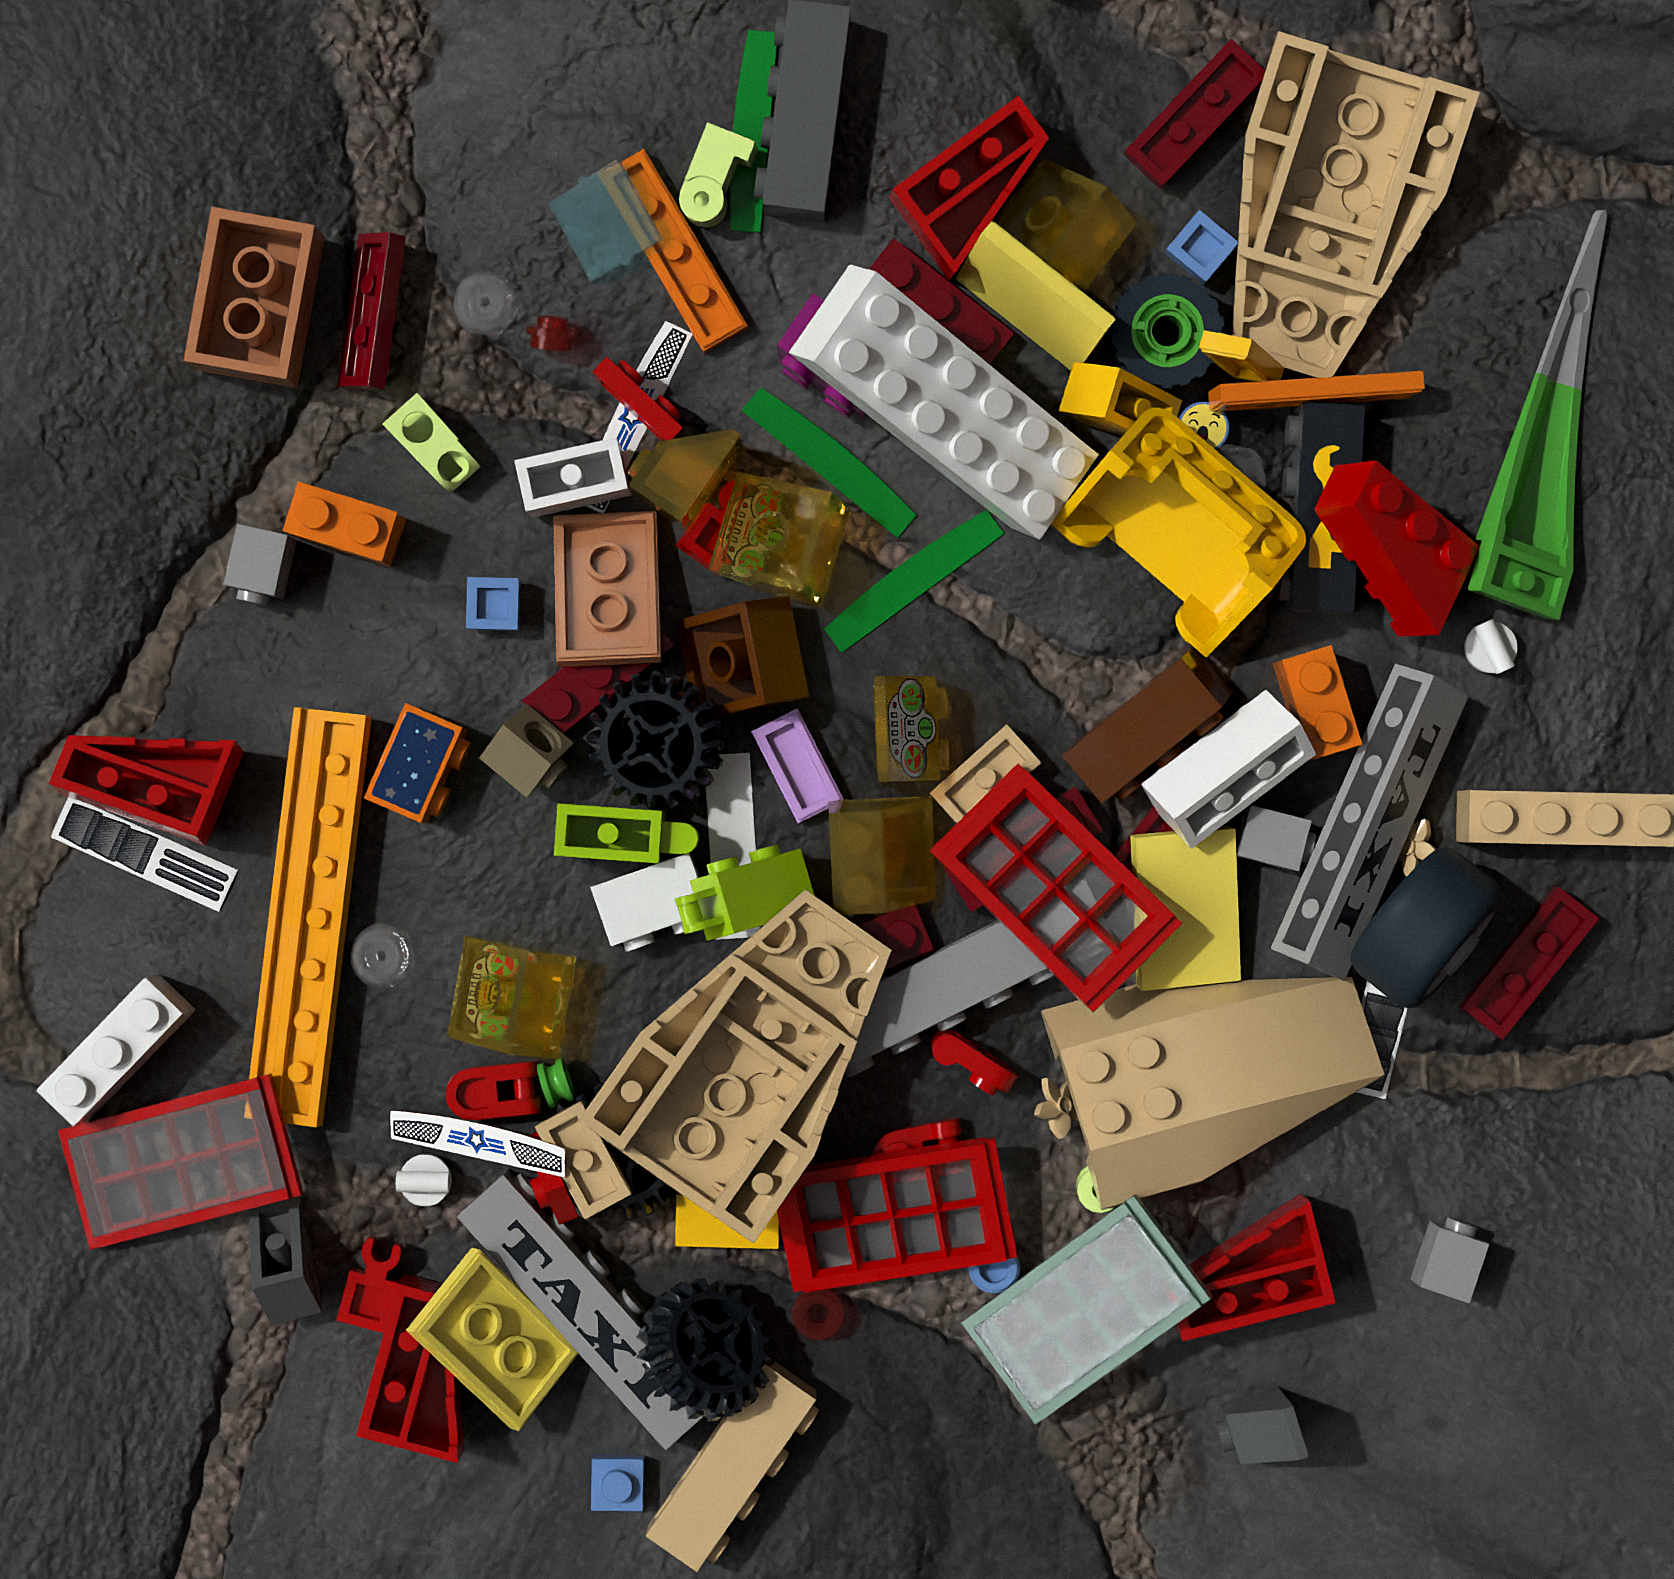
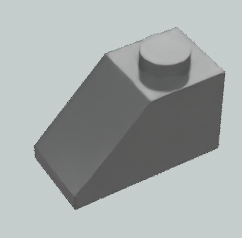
(283, 1261)
(1261, 1428)

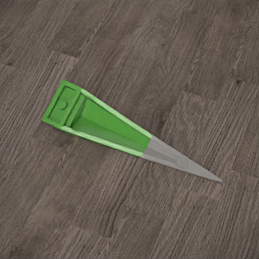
(1530, 515)

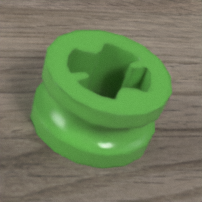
(556, 1082)

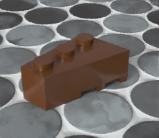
(1150, 726)

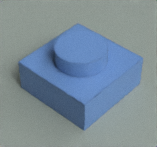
(1201, 247)
(493, 604)
(617, 1483)

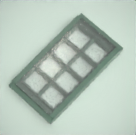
(1086, 1309)

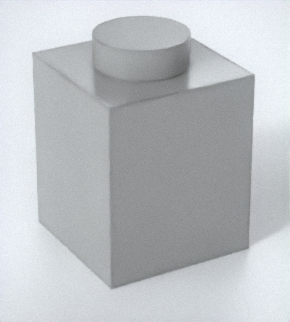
(259, 564)
(1274, 838)
(1450, 1259)

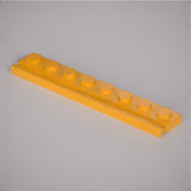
(310, 909)

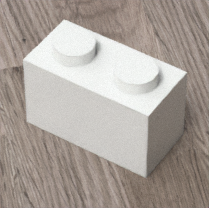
(573, 477)
(644, 901)

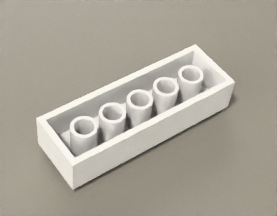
(943, 401)

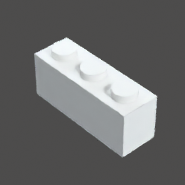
(1229, 768)
(115, 1050)

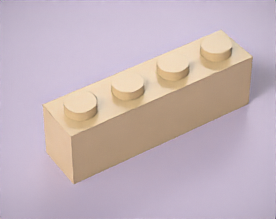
(1565, 818)
(729, 1468)

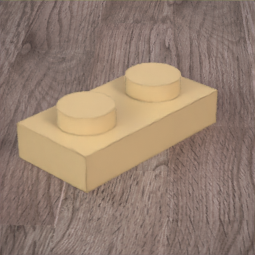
(982, 772)
(589, 1164)

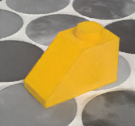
(1111, 397)

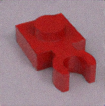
(703, 532)
(553, 1192)
(371, 1291)

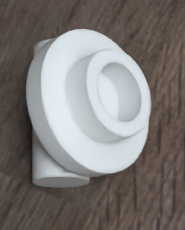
(1491, 647)
(424, 1180)

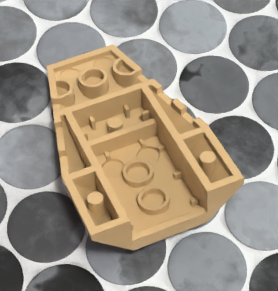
(1335, 195)
(746, 1066)
(1205, 1074)

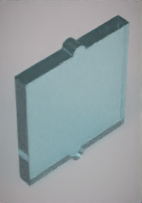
(605, 220)

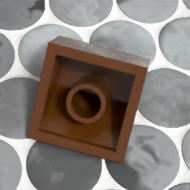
(744, 656)

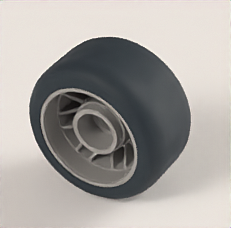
(1427, 927)

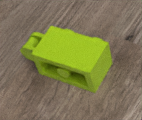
(620, 834)
(744, 895)

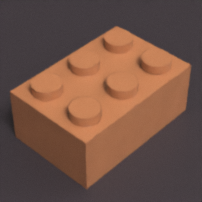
(254, 297)

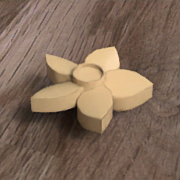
(1416, 846)
(1057, 1108)

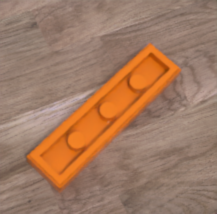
(683, 263)
(1318, 390)

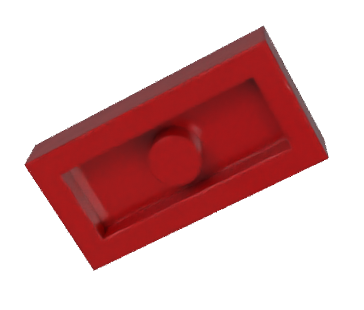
(623, 384)

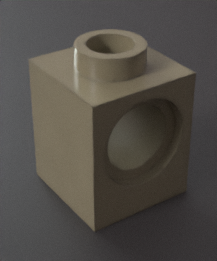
(528, 751)

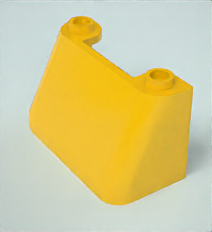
(1187, 523)

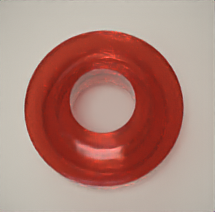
(551, 333)
(818, 1329)

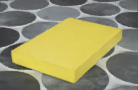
(1034, 297)
(1202, 894)
(493, 1339)

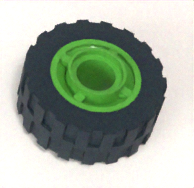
(1172, 300)

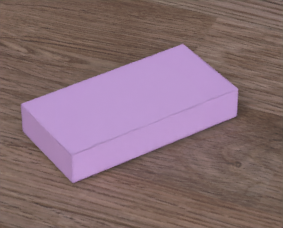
(797, 765)

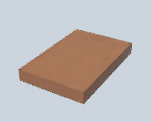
(607, 589)

